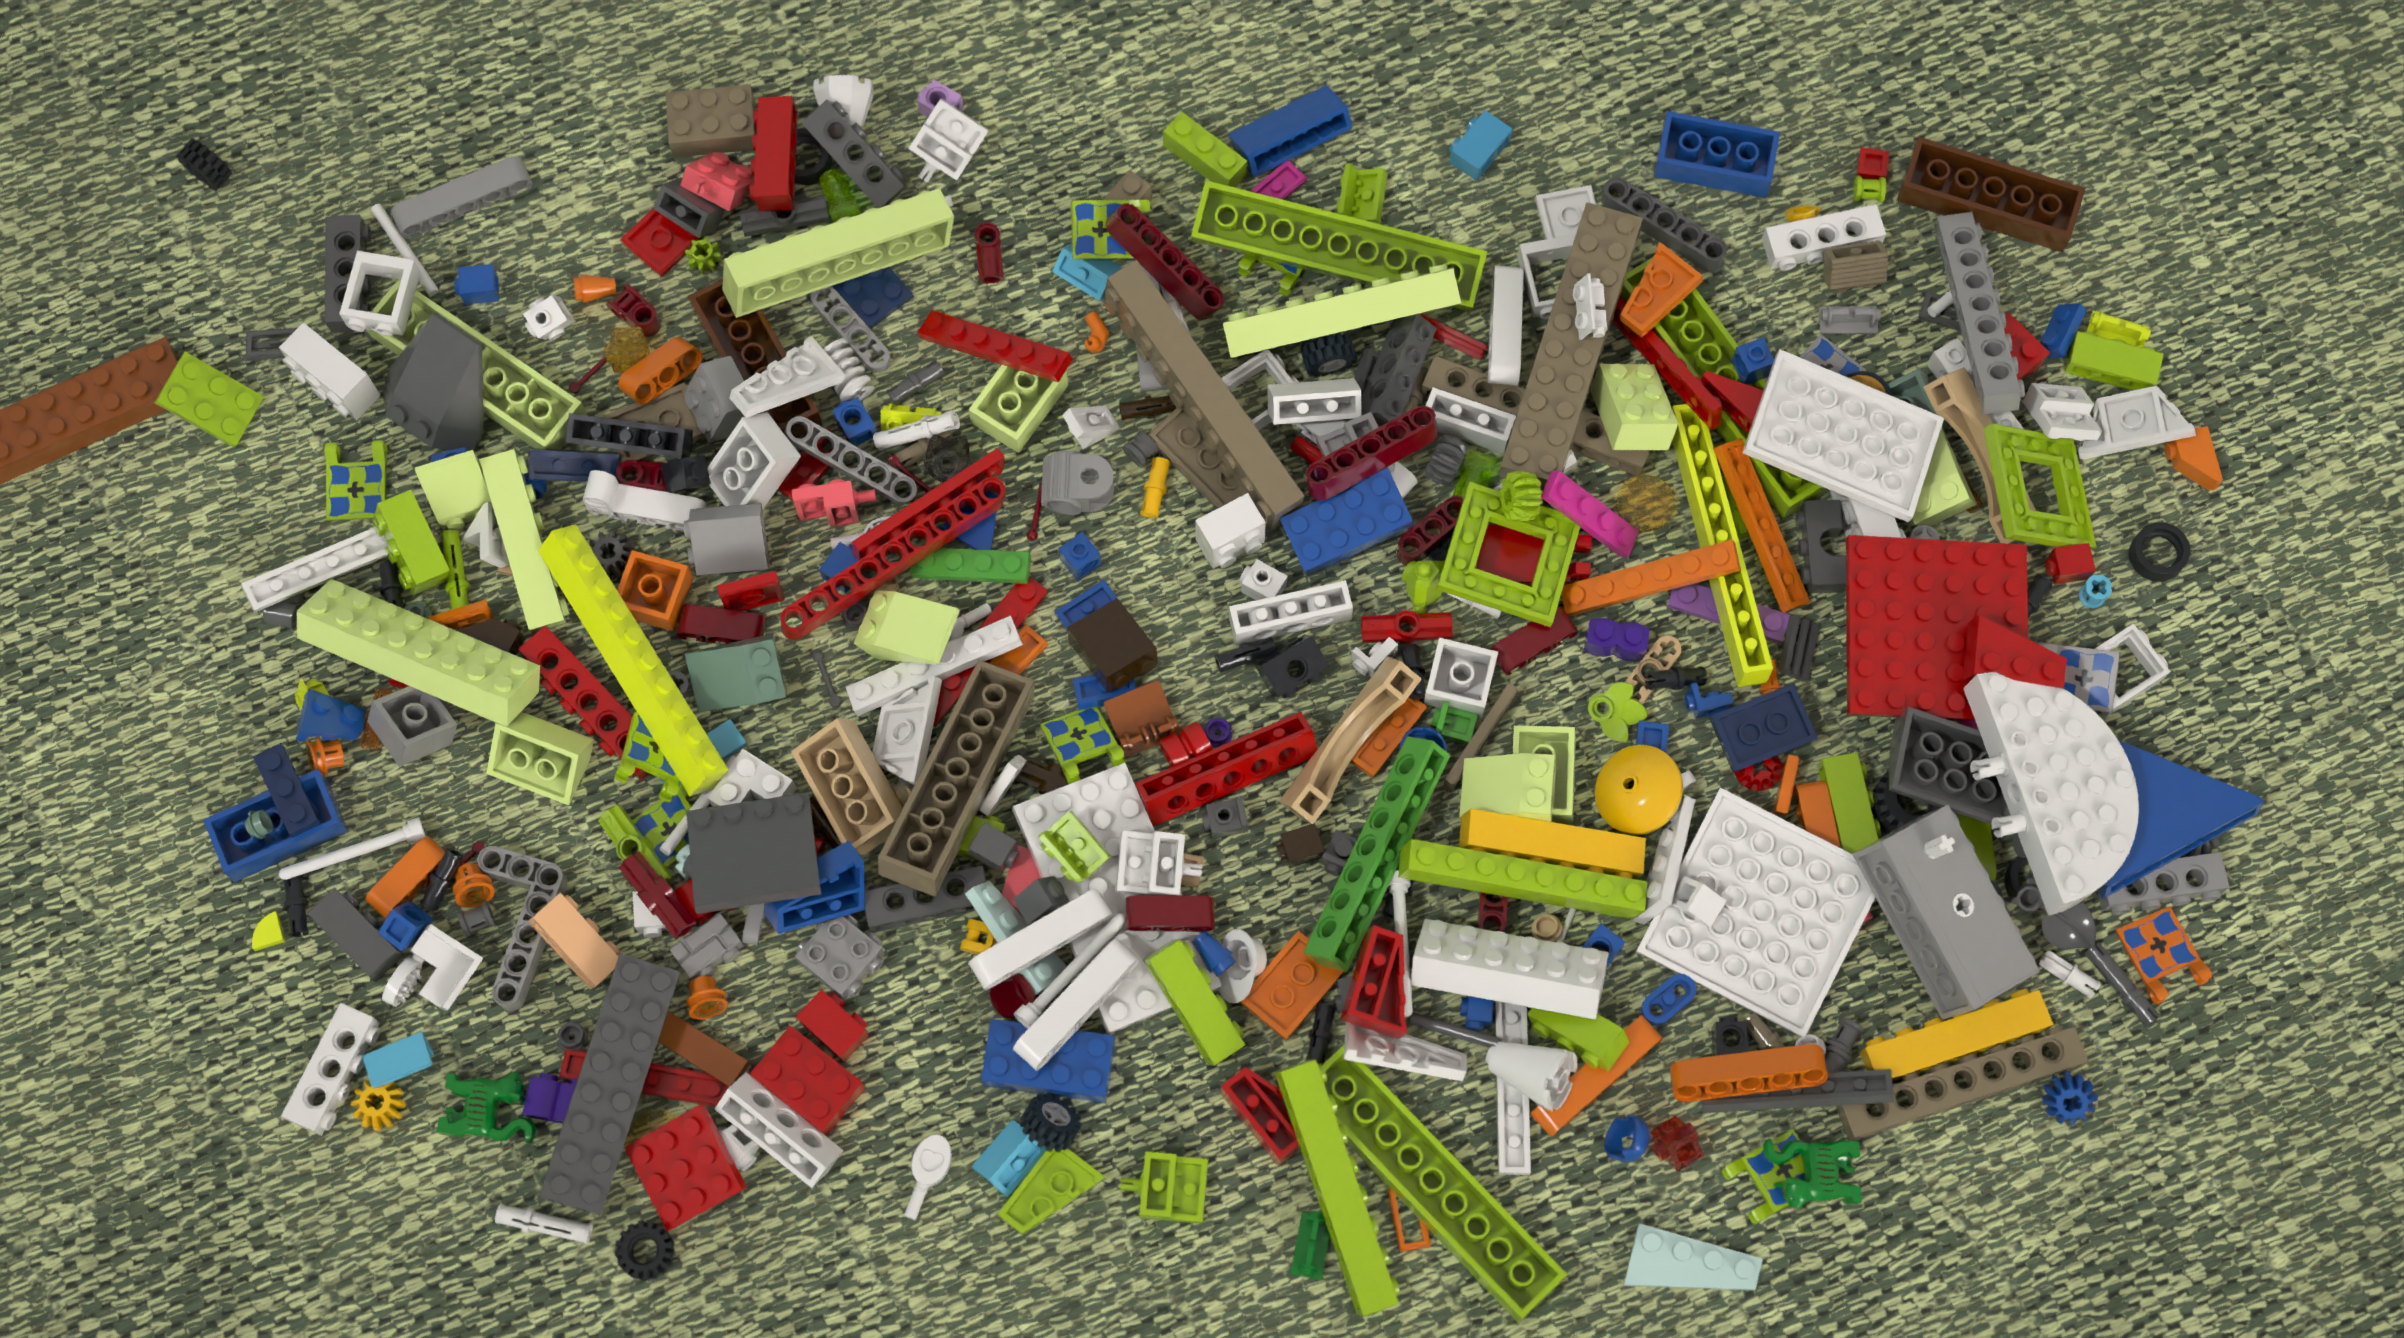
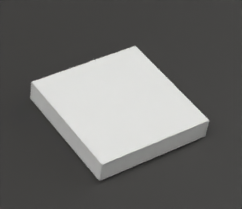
(1562, 210)

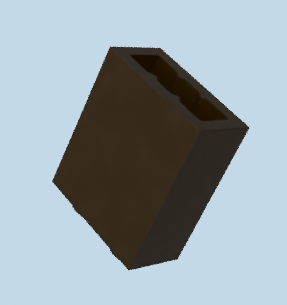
(1112, 645)

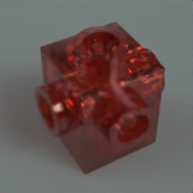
(1676, 1143)

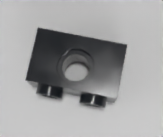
(1274, 667)

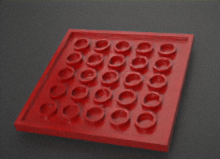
(1912, 617)

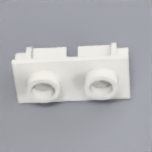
(1588, 294)

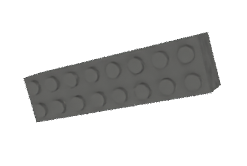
(609, 1085)

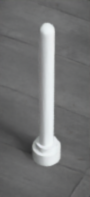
(411, 832)
(1399, 888)
(1031, 1012)

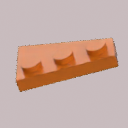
(1661, 289)

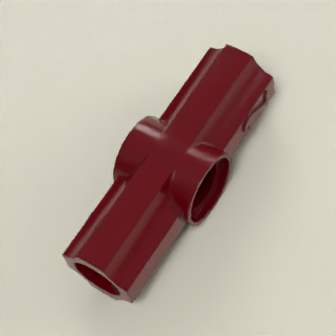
(657, 895)

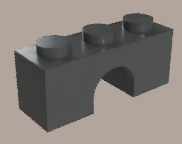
(1822, 571)

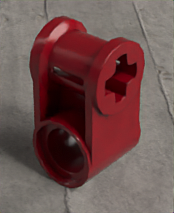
(632, 308)
(649, 474)

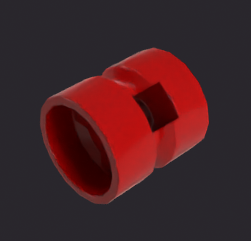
(1185, 746)

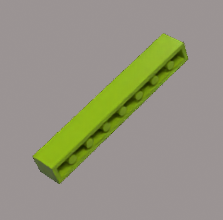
(1522, 879)
(1337, 1188)

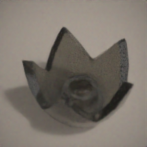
(941, 449)

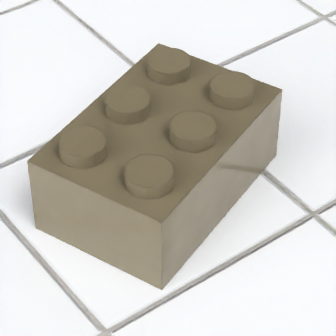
(710, 120)

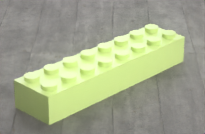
(837, 252)
(1341, 312)
(511, 389)
(418, 652)

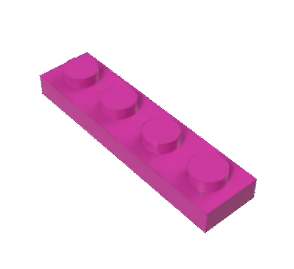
(1589, 514)

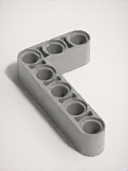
(537, 894)

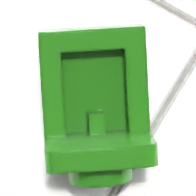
(1454, 723)

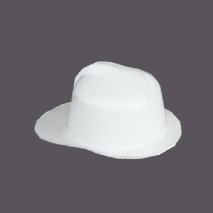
(1249, 963)

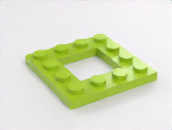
(2010, 446)
(1465, 581)

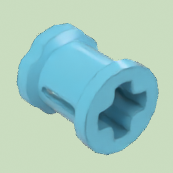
(2096, 600)

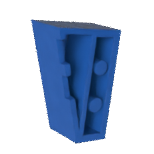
(841, 893)

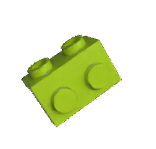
(1362, 193)
(1074, 847)

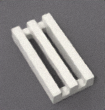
(1002, 784)

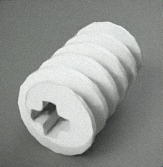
(853, 384)

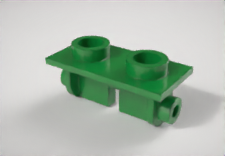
(1310, 1246)

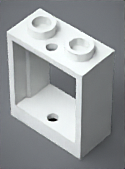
(1539, 252)
(382, 266)
(1261, 361)
(2153, 662)

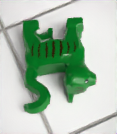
(480, 1108)
(1820, 1169)

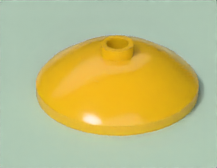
(1654, 794)

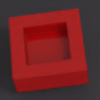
(1872, 163)

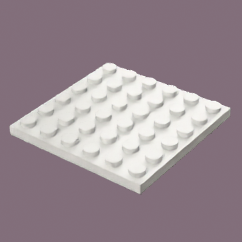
(1784, 916)

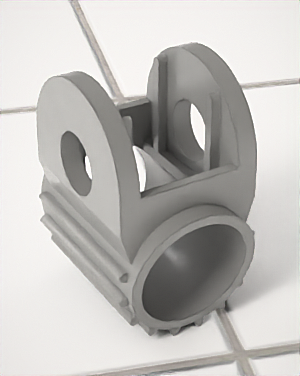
(1066, 479)

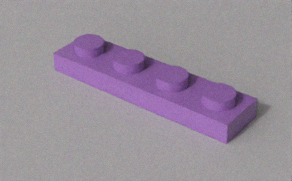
(1699, 602)

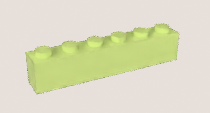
(522, 539)

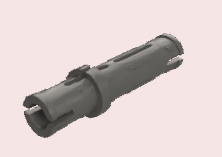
(2126, 989)

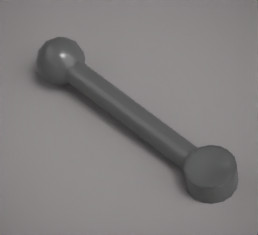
(834, 700)

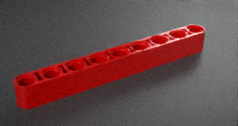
(887, 570)

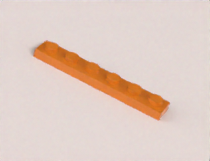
(1761, 525)
(1651, 578)

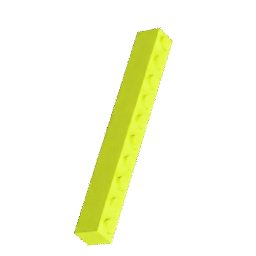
(1715, 525)
(632, 660)

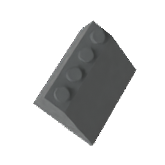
(1933, 765)

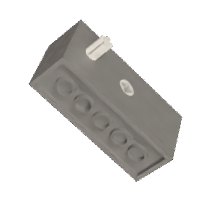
(1946, 912)

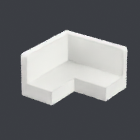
(452, 965)

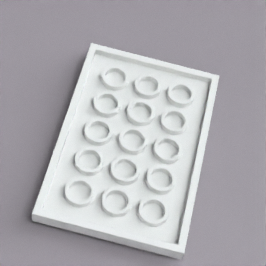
(1843, 435)

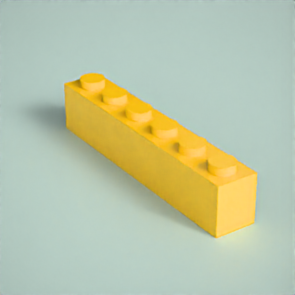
(1553, 843)
(1960, 1036)

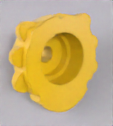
(1802, 212)

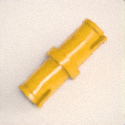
(1155, 487)

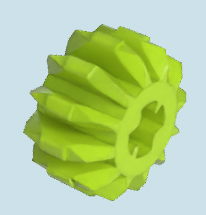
(1521, 496)

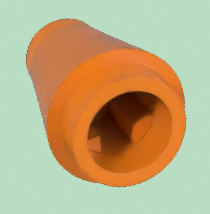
(593, 287)

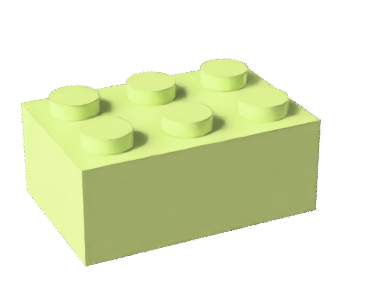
(1015, 405)
(1633, 407)

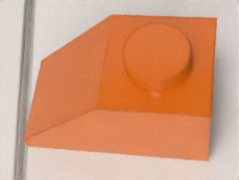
(2196, 458)

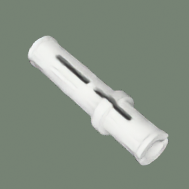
(913, 431)
(531, 1220)

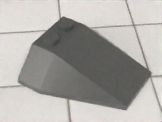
(438, 387)

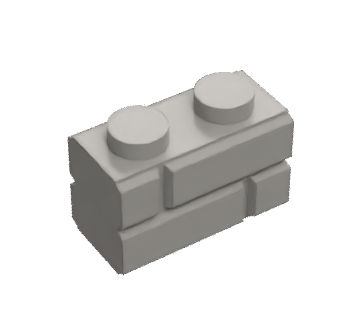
(707, 947)

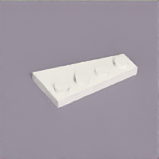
(791, 378)
(1667, 862)
(1403, 1053)

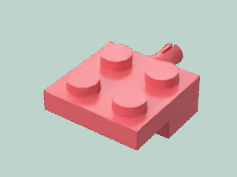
(718, 180)
(833, 500)

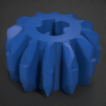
(2071, 1107)

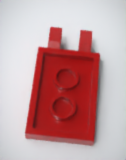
(1517, 554)

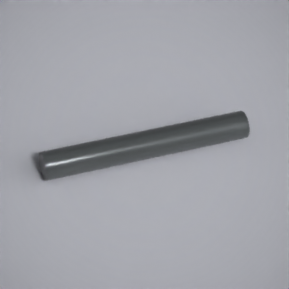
(1454, 1030)

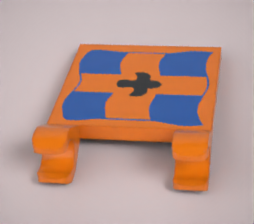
(2160, 948)

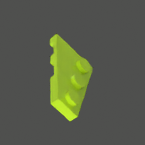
(1048, 1188)

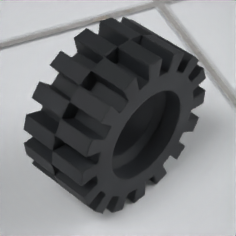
(204, 164)
(631, 1237)

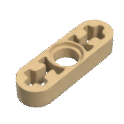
(1655, 650)

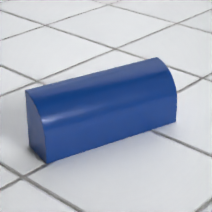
(1291, 130)

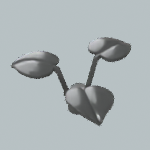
(2065, 929)

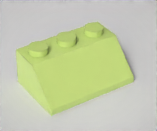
(1562, 744)
(539, 757)

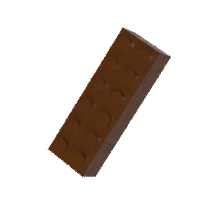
(1996, 193)
(751, 346)

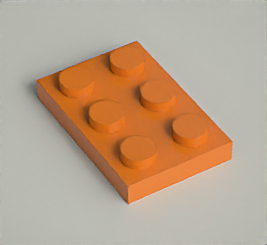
(1289, 988)

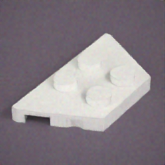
(2135, 421)
(906, 731)

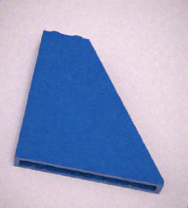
(2176, 814)

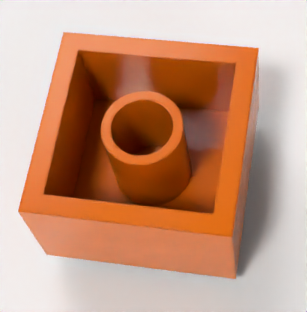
(655, 589)

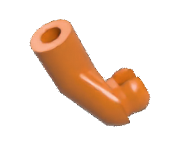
(1098, 335)

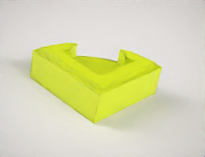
(268, 932)

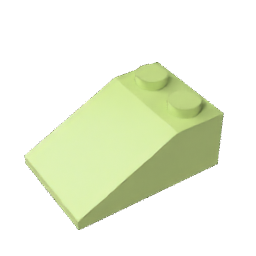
(1944, 487)
(454, 489)
(905, 628)
(1510, 785)

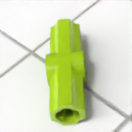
(625, 833)

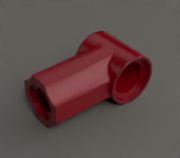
(989, 254)

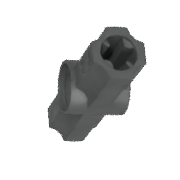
(805, 213)

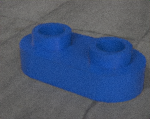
(1668, 1000)

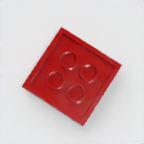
(685, 1167)

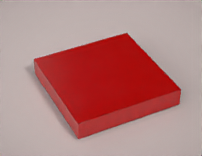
(658, 242)
(751, 592)

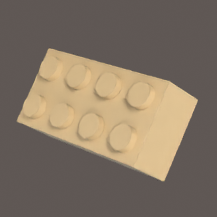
(849, 785)

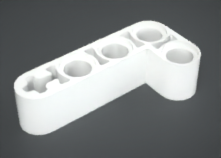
(647, 506)

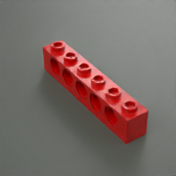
(546, 647)
(1227, 768)

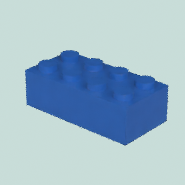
(1716, 154)
(1347, 522)
(246, 855)
(1076, 1070)

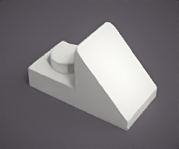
(1090, 424)
(486, 534)

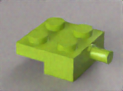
(1170, 1187)

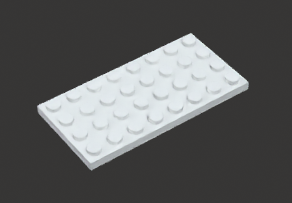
(1106, 807)

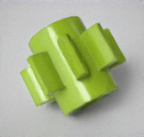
(698, 260)

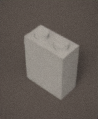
(727, 539)

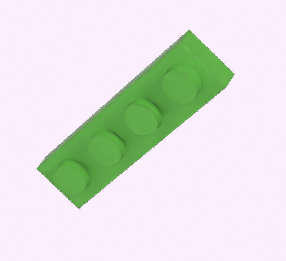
(974, 566)

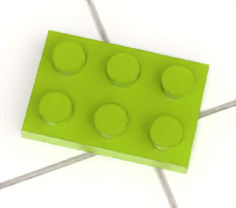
(209, 399)

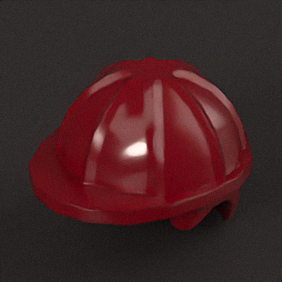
(1011, 994)

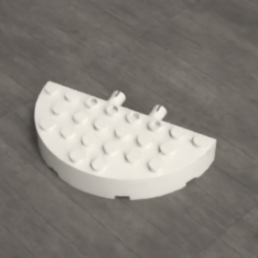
(2061, 781)

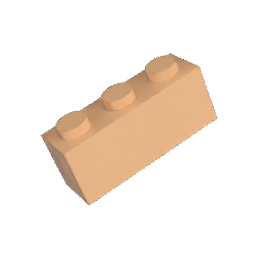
(575, 940)

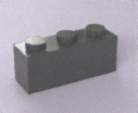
(355, 933)

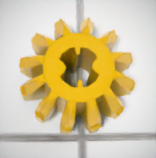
(371, 1115)

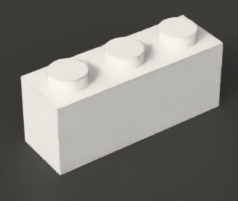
(1314, 401)
(1471, 420)

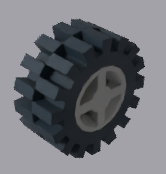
(1329, 355)
(1050, 1122)

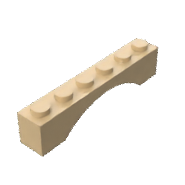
(1958, 403)
(1377, 700)

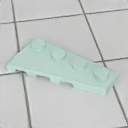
(1005, 921)
(1684, 1262)

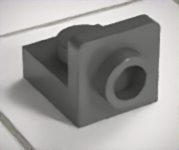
(1337, 853)

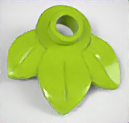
(1621, 710)

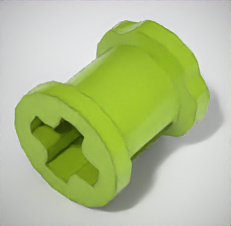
(1863, 189)

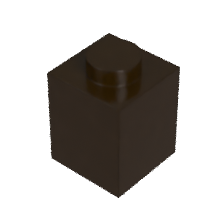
(1300, 846)

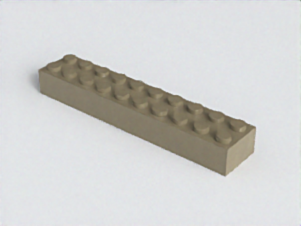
(1563, 362)
(1201, 393)

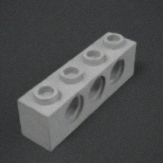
(2205, 868)

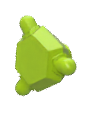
(1422, 582)

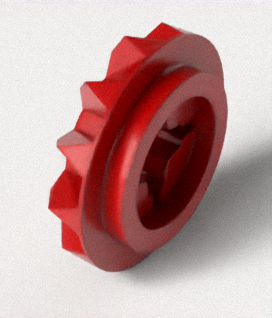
(1764, 779)

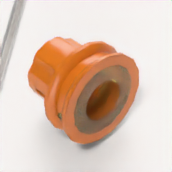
(324, 755)
(466, 884)
(705, 998)

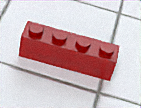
(775, 153)

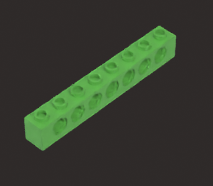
(1376, 854)

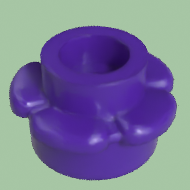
(1221, 725)

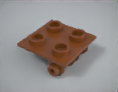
(1141, 718)

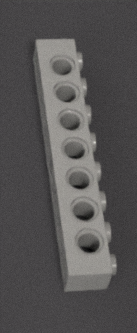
(1978, 313)

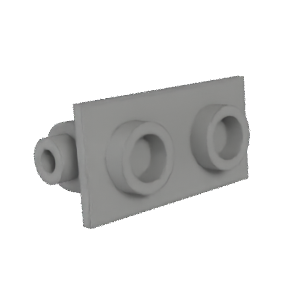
(1849, 319)

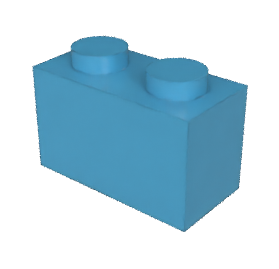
(1480, 144)

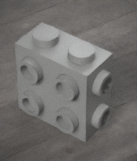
(841, 955)

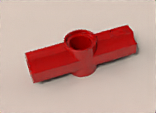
(1426, 627)

